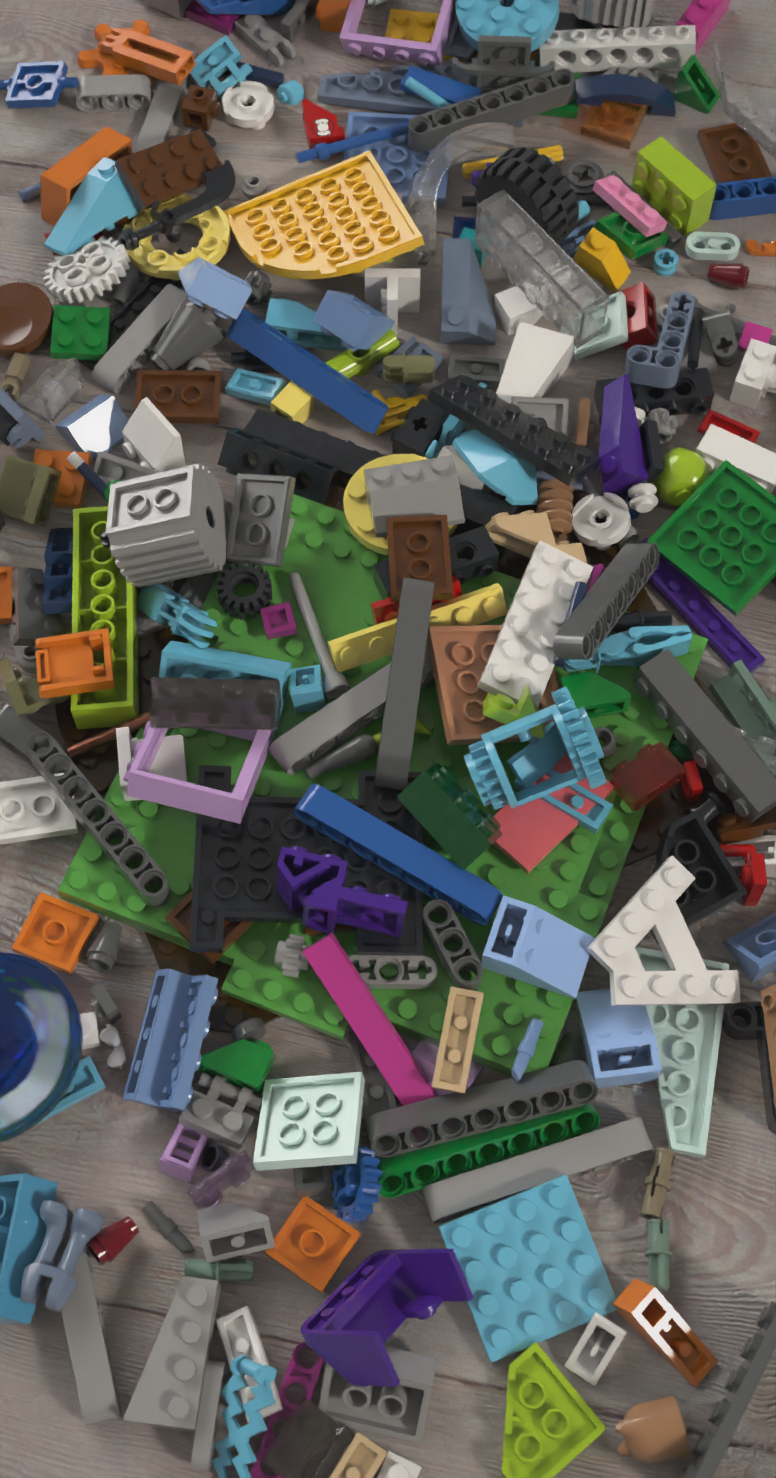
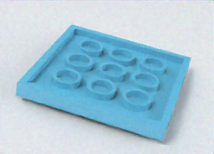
(529, 1267)

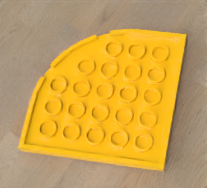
(326, 223)

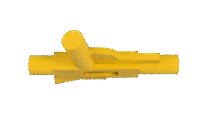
(396, 410)

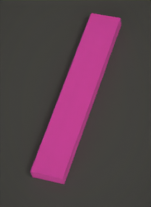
(368, 1021)

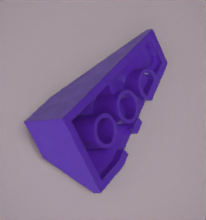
(620, 440)

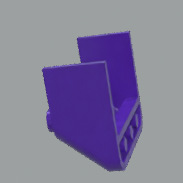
(372, 1305)

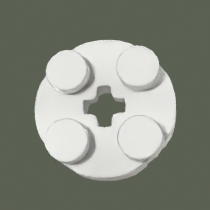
(248, 116)
(601, 534)

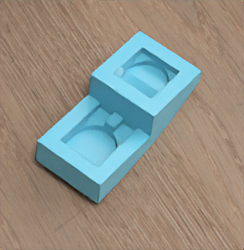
(538, 756)

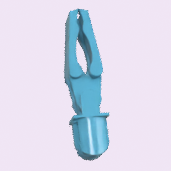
(184, 618)
(636, 647)

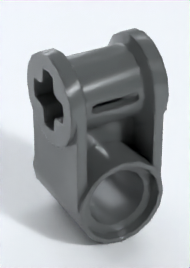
(721, 334)

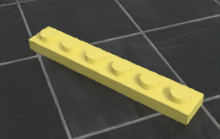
(378, 640)

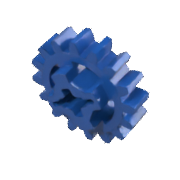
(356, 1186)

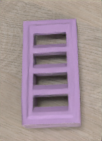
(181, 1163)

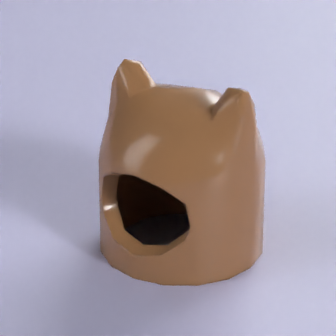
(653, 1431)

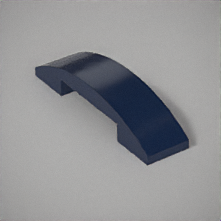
(627, 89)

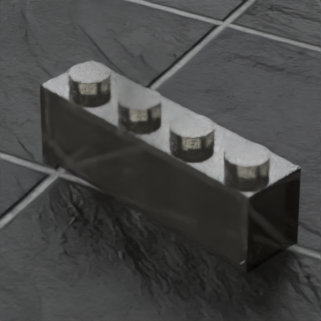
(214, 703)

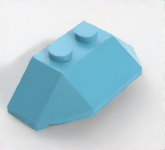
(498, 467)

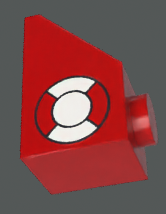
(320, 125)

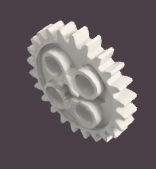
(87, 270)

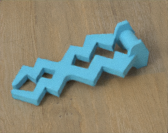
(239, 1435)

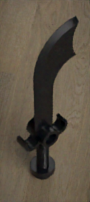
(218, 189)

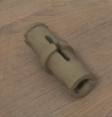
(657, 1183)

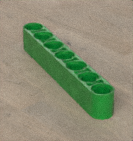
(445, 1160)

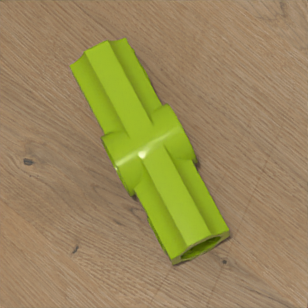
(360, 361)

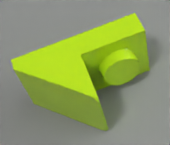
(506, 711)

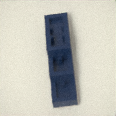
(58, 572)

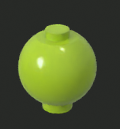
(681, 476)

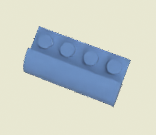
(171, 1040)

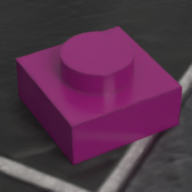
(278, 621)

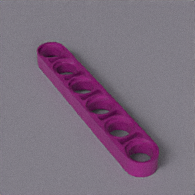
(293, 1374)

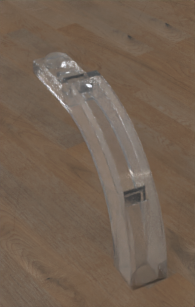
(468, 143)

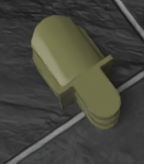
(408, 369)

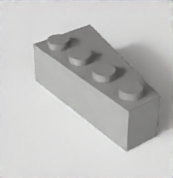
(175, 1370)

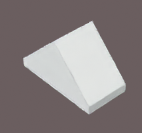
(595, 1348)

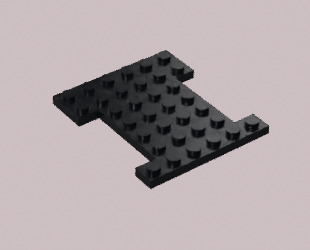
(239, 865)

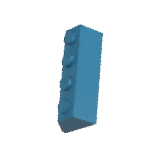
(20, 1239)

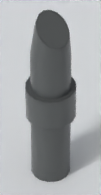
(167, 1228)

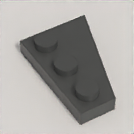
(28, 616)

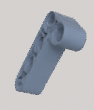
(662, 365)

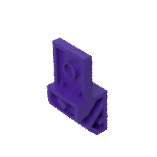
(320, 888)

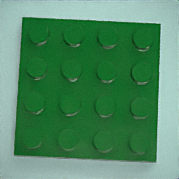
(723, 538)

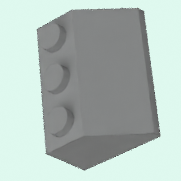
(414, 490)
(383, 1409)

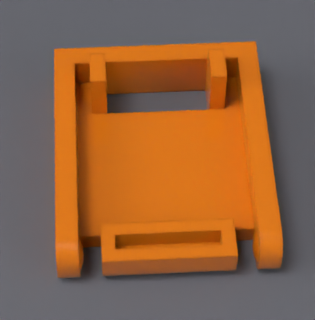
(67, 663)

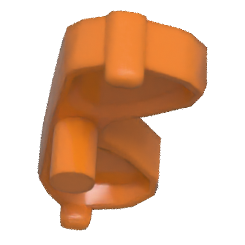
(754, 248)

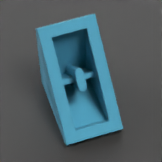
(307, 689)

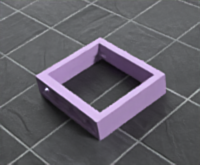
(394, 48)
(193, 796)

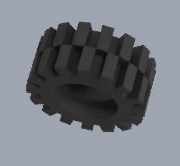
(240, 575)

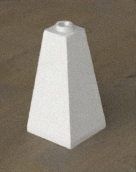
(535, 362)

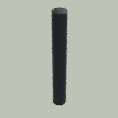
(695, 338)

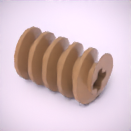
(556, 500)

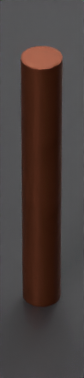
(107, 735)

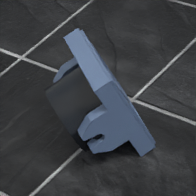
(15, 424)

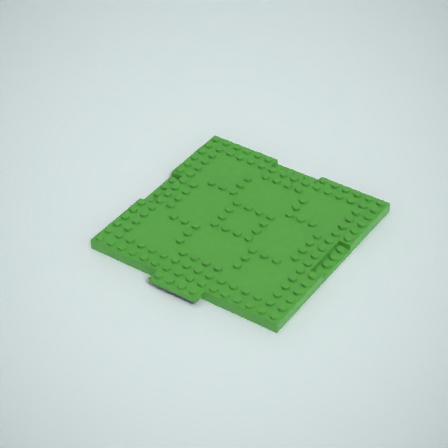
(569, 883)

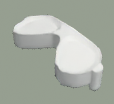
(111, 1037)

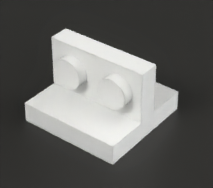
(393, 291)

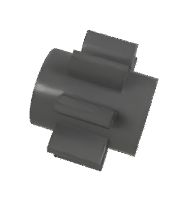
(260, 287)

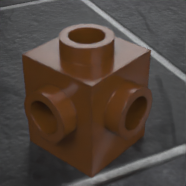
(199, 107)

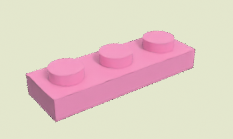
(630, 205)

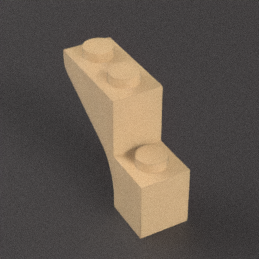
(525, 530)

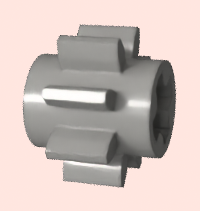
(666, 424)
(291, 956)

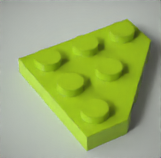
(543, 1419)

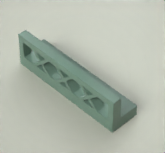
(745, 703)

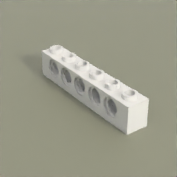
(619, 47)

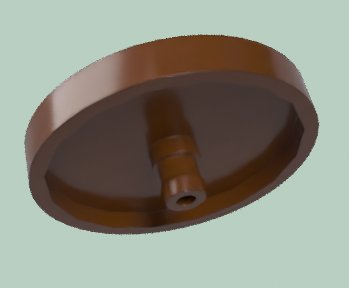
(24, 318)

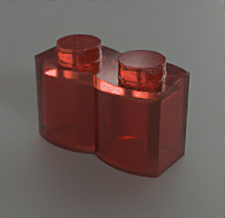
(647, 775)

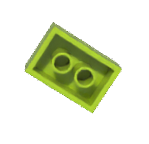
(673, 186)

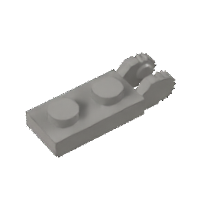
(265, 38)

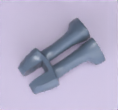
(58, 1220)

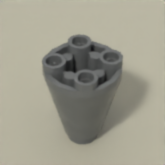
(186, 336)

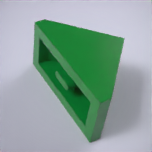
(695, 87)

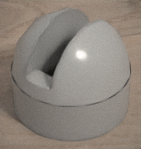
(198, 363)

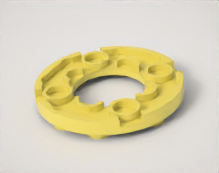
(161, 265)
(357, 508)

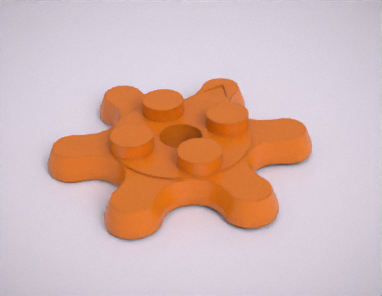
(99, 59)

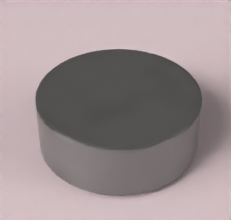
(249, 1030)

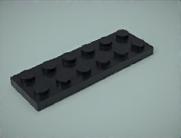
(514, 429)

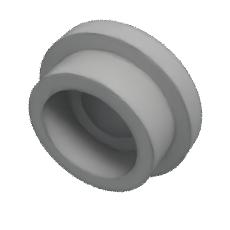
(253, 185)

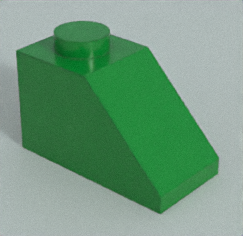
(595, 694)
(241, 1063)

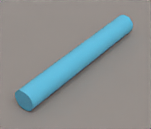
(425, 93)

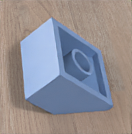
(351, 320)

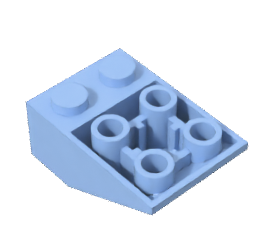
(214, 287)
(536, 948)
(617, 1040)

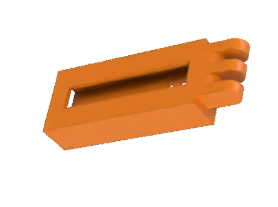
(161, 58)

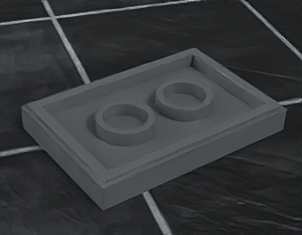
(260, 519)

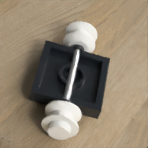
(643, 493)

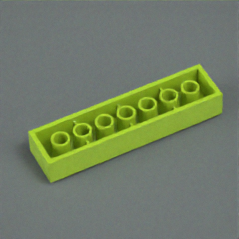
(102, 601)

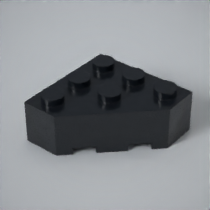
(698, 851)

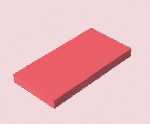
(538, 827)

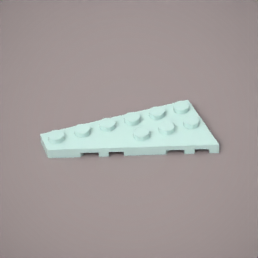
(688, 1059)

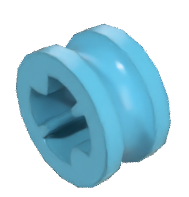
(665, 269)

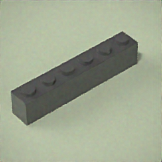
(707, 735)

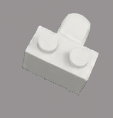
(755, 375)

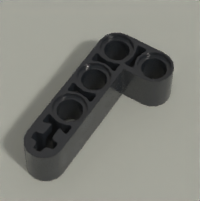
(755, 1030)

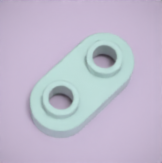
(712, 246)

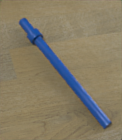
(323, 150)

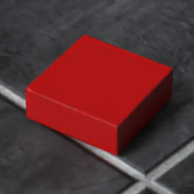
(691, 782)

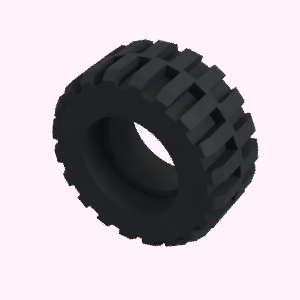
(536, 187)

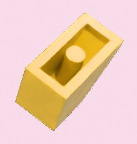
(602, 260)

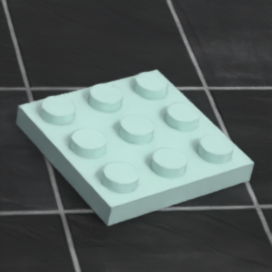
(309, 1121)

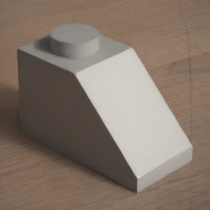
(233, 1231)

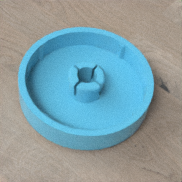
(521, 19)

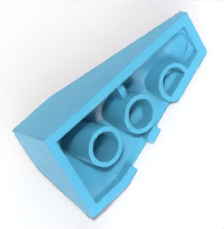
(94, 207)

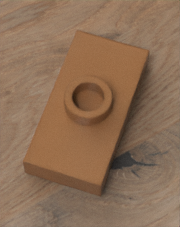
(584, 428)

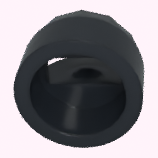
(213, 1157)

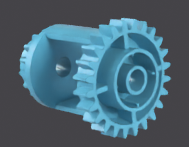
(576, 736)

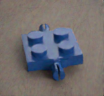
(37, 84)

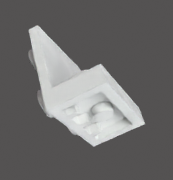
(167, 762)

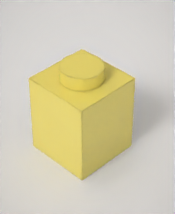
(293, 403)

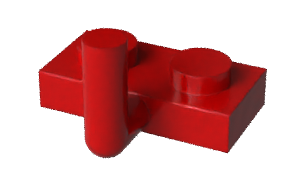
(753, 872)

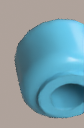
(290, 92)

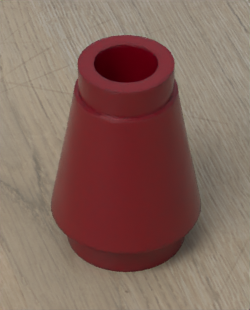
(730, 275)
(112, 1240)

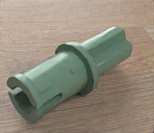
(658, 1254)
(220, 1270)

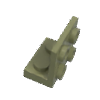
(28, 490)
(24, 693)

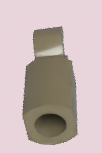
(16, 374)

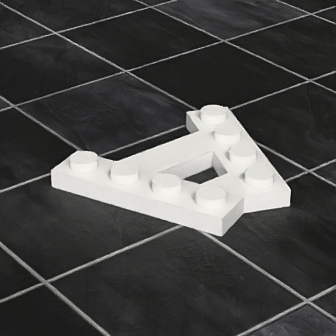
(656, 908)

